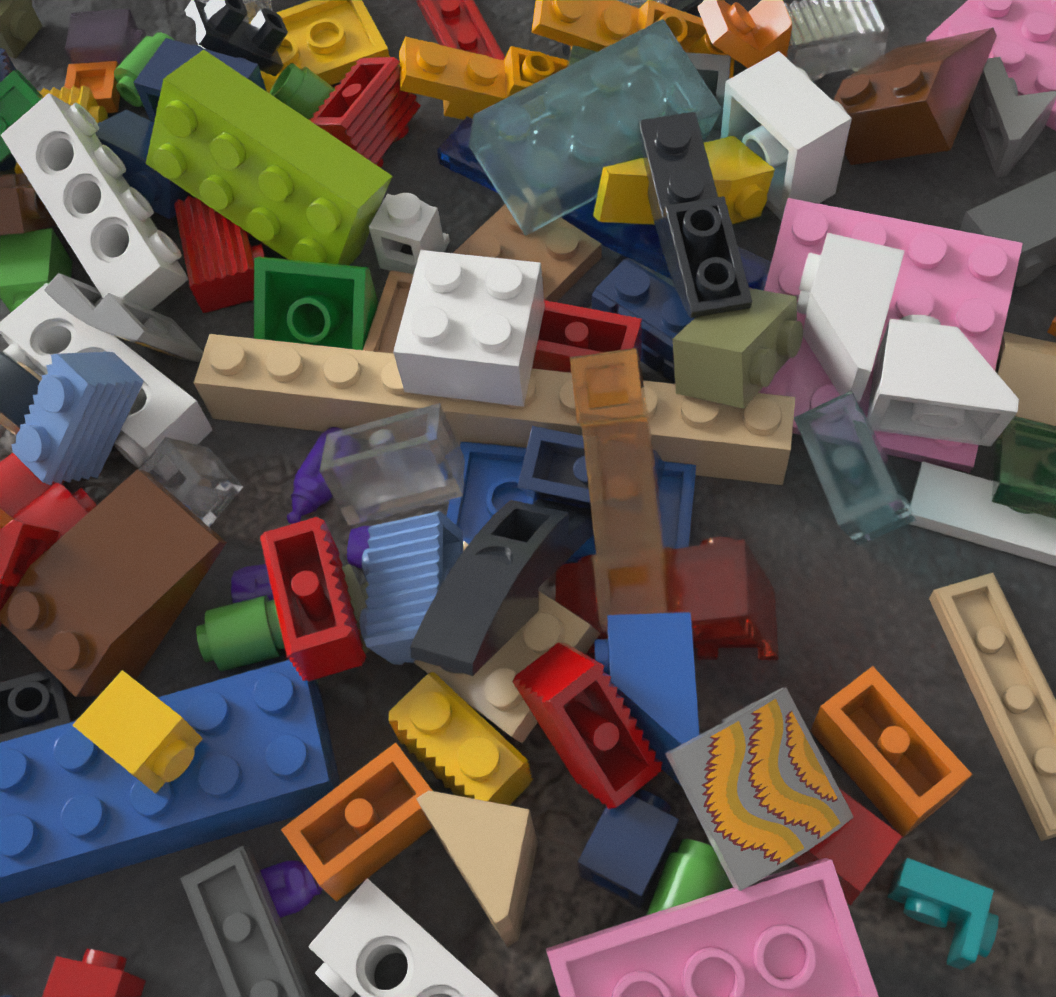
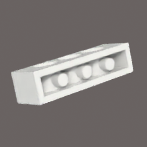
(71, 176)
(164, 409)
(374, 927)

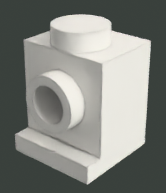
(405, 221)

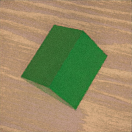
(313, 303)

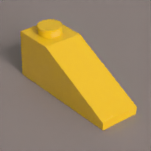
(736, 173)

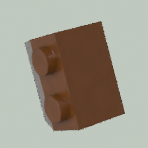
(913, 97)
(112, 586)

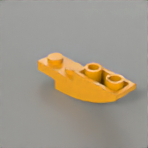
(605, 22)
(467, 79)

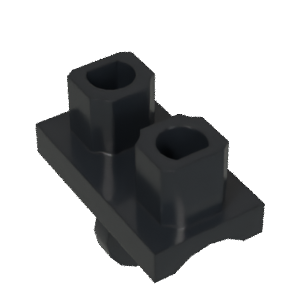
(223, 31)

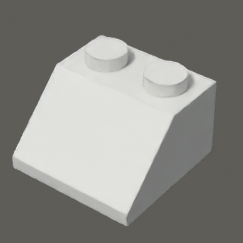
(846, 306)
(937, 385)

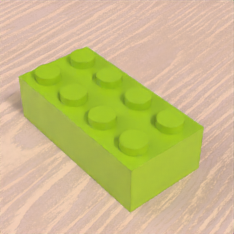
(263, 164)

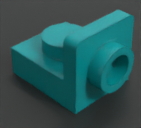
(941, 897)

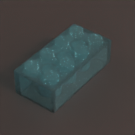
(558, 134)

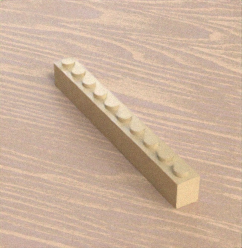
(351, 387)

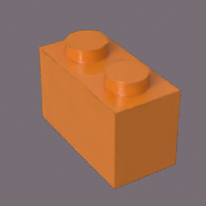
(889, 751)
(361, 823)

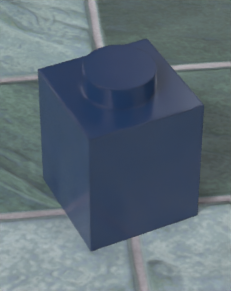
(629, 847)

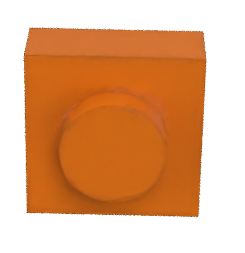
(99, 78)

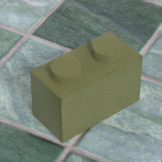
(737, 351)

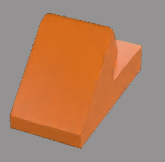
(747, 35)

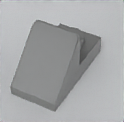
(1007, 120)

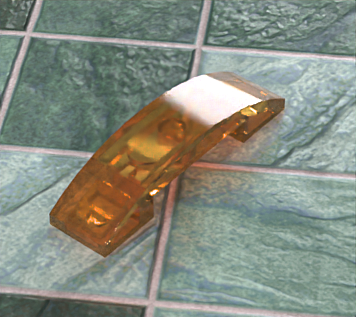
(621, 484)

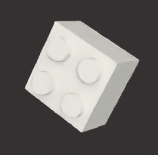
(788, 126)
(470, 327)

